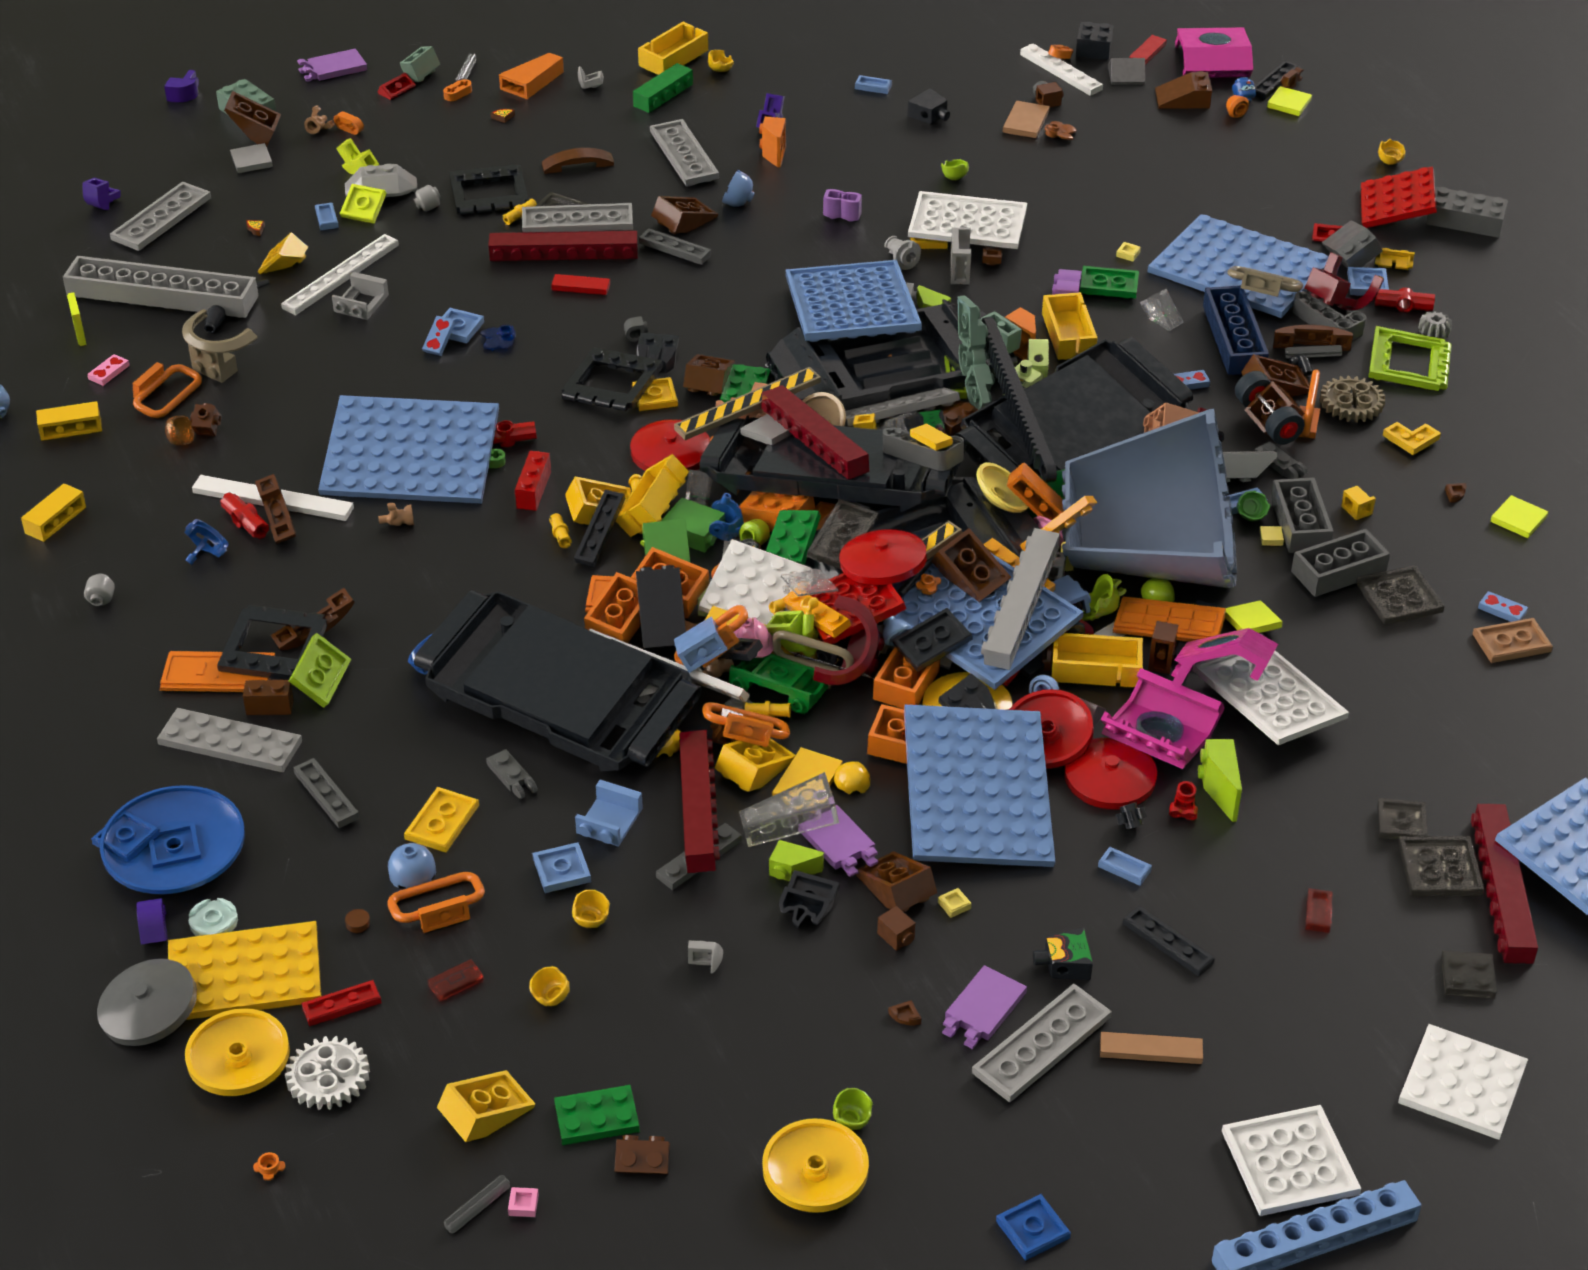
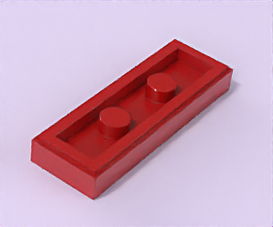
(1149, 48)
(580, 284)
(341, 1003)

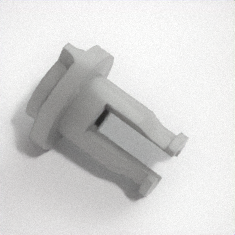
(905, 252)

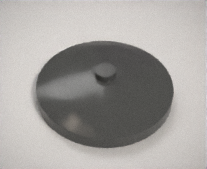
(147, 1002)

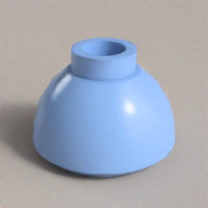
(894, 628)
(1043, 682)

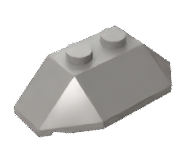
(388, 177)
(1247, 464)

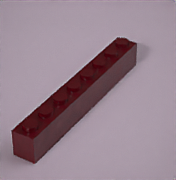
(563, 245)
(815, 432)
(698, 802)
(1504, 886)

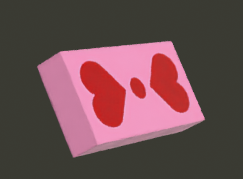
(108, 369)

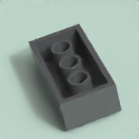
(1468, 212)
(1301, 513)
(1339, 562)

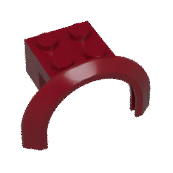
(1334, 289)
(862, 645)

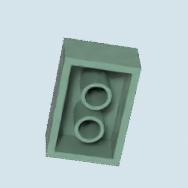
(246, 89)

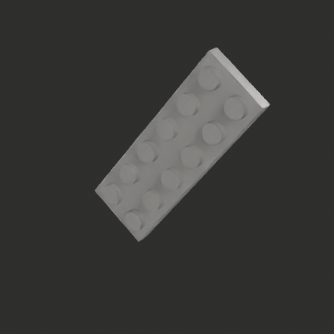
(684, 152)
(160, 216)
(577, 218)
(912, 403)
(229, 740)
(1041, 1042)

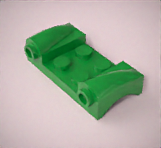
(782, 676)

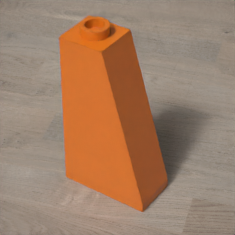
(531, 76)

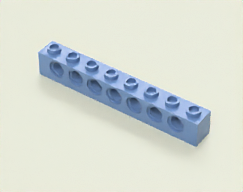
(1319, 1231)

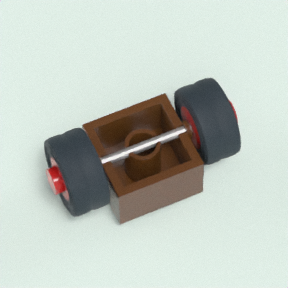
(1270, 407)

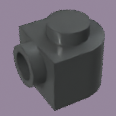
(634, 327)

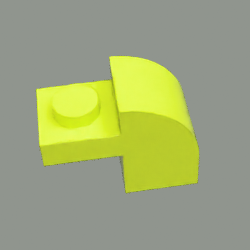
(353, 157)

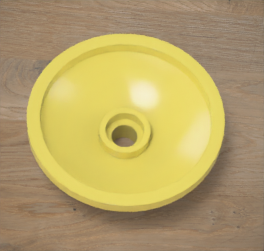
(993, 484)

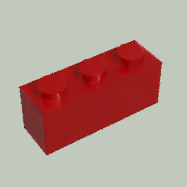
(533, 480)

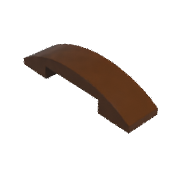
(576, 156)
(1312, 335)
(276, 508)
(338, 607)

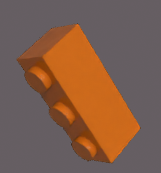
(1035, 492)

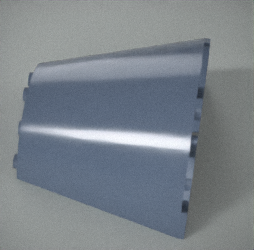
(1156, 506)

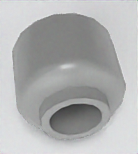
(427, 198)
(99, 590)

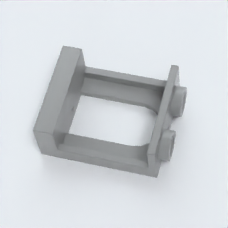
(960, 256)
(361, 284)

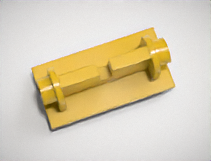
(1402, 258)

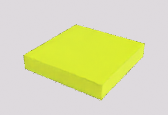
(1289, 101)
(363, 203)
(76, 319)
(1519, 516)
(1253, 616)

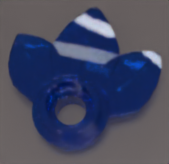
(499, 337)

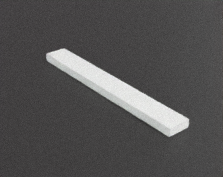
(339, 274)
(295, 501)
(698, 677)

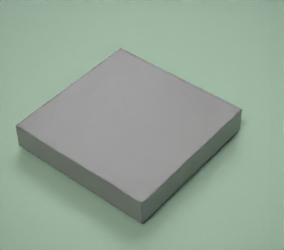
(251, 158)
(765, 430)

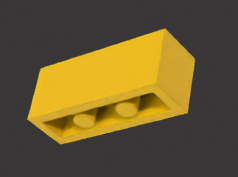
(69, 420)
(53, 512)

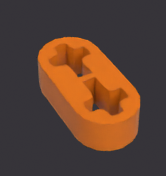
(1060, 51)
(457, 90)
(348, 123)

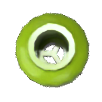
(756, 530)

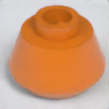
(1237, 106)

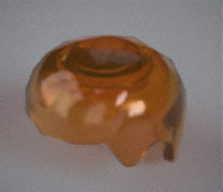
(179, 430)

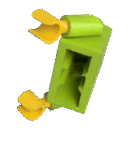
(794, 622)

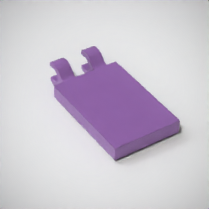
(332, 65)
(843, 844)
(983, 1006)

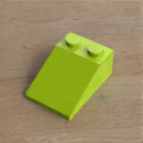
(1221, 775)

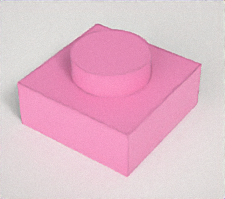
(523, 1202)

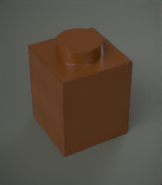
(1049, 94)
(896, 928)

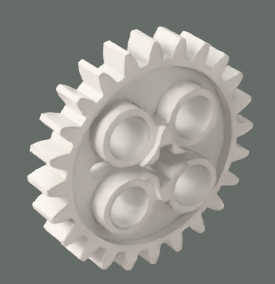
(327, 1072)

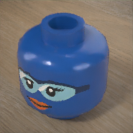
(1245, 88)

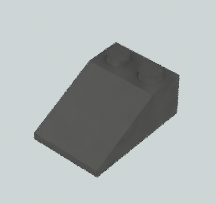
(1354, 244)

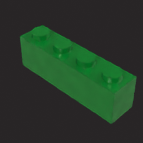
(662, 87)

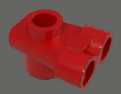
(1184, 802)

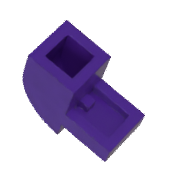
(182, 89)
(772, 108)
(99, 194)
(151, 921)

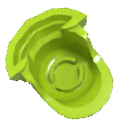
(1104, 597)

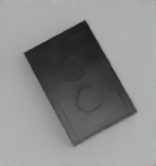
(932, 639)

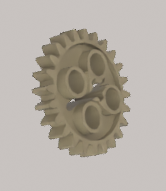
(1338, 399)

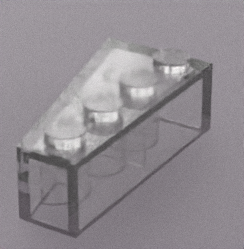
(790, 812)

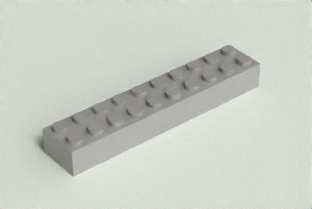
(160, 286)

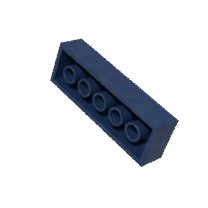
(1233, 326)

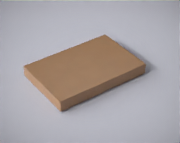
(1026, 119)
(1512, 640)

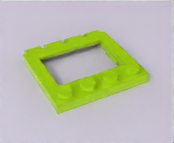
(1381, 357)

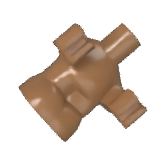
(316, 123)
(396, 516)
(718, 667)

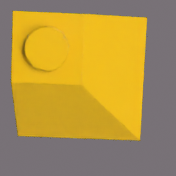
(284, 254)

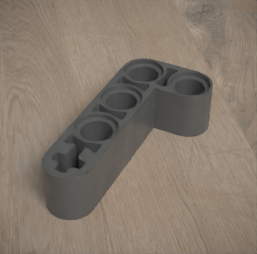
(1318, 313)
(902, 445)

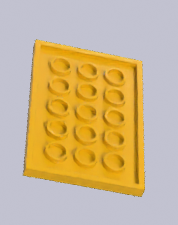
(251, 968)

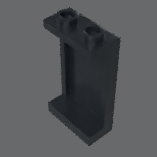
(660, 607)

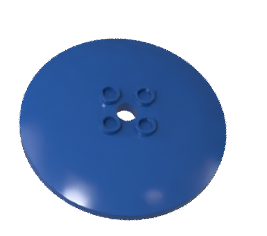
(193, 817)

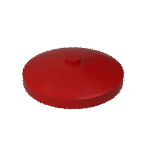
(660, 440)
(883, 557)
(1064, 722)
(1111, 774)

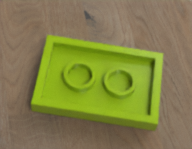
(320, 670)

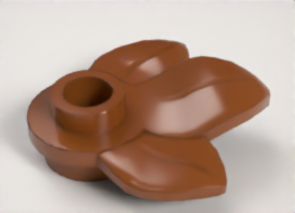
(1059, 129)

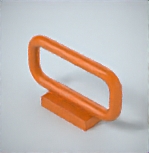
(153, 379)
(1311, 414)
(726, 631)
(750, 727)
(441, 913)

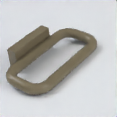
(1263, 281)
(806, 641)

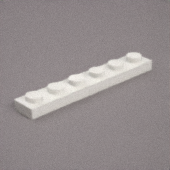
(1061, 69)

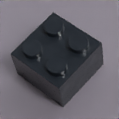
(1094, 40)

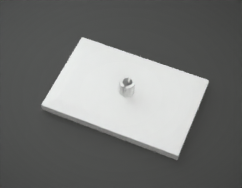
(991, 220)
(1279, 703)

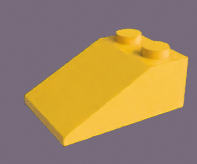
(585, 495)
(752, 764)
(483, 1104)

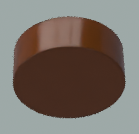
(357, 920)

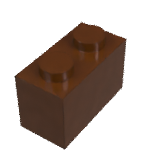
(1163, 647)
(268, 697)

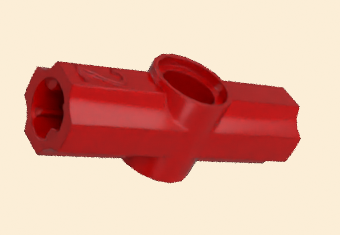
(1405, 300)
(508, 433)
(244, 515)

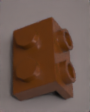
(642, 1155)

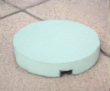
(213, 917)

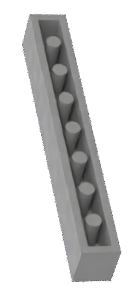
(1021, 599)

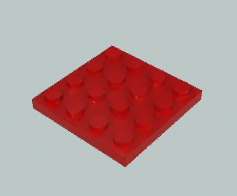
(1398, 197)
(880, 600)

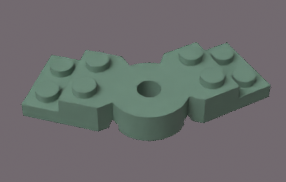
(972, 353)

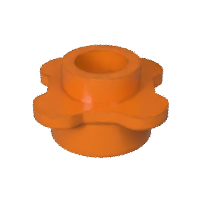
(928, 584)
(266, 1160)

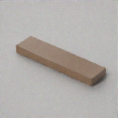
(1151, 1047)

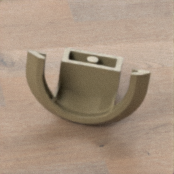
(213, 357)

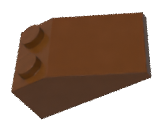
(1185, 92)
(252, 118)
(682, 213)
(707, 374)
(1283, 374)
(954, 414)
(970, 566)
(898, 881)

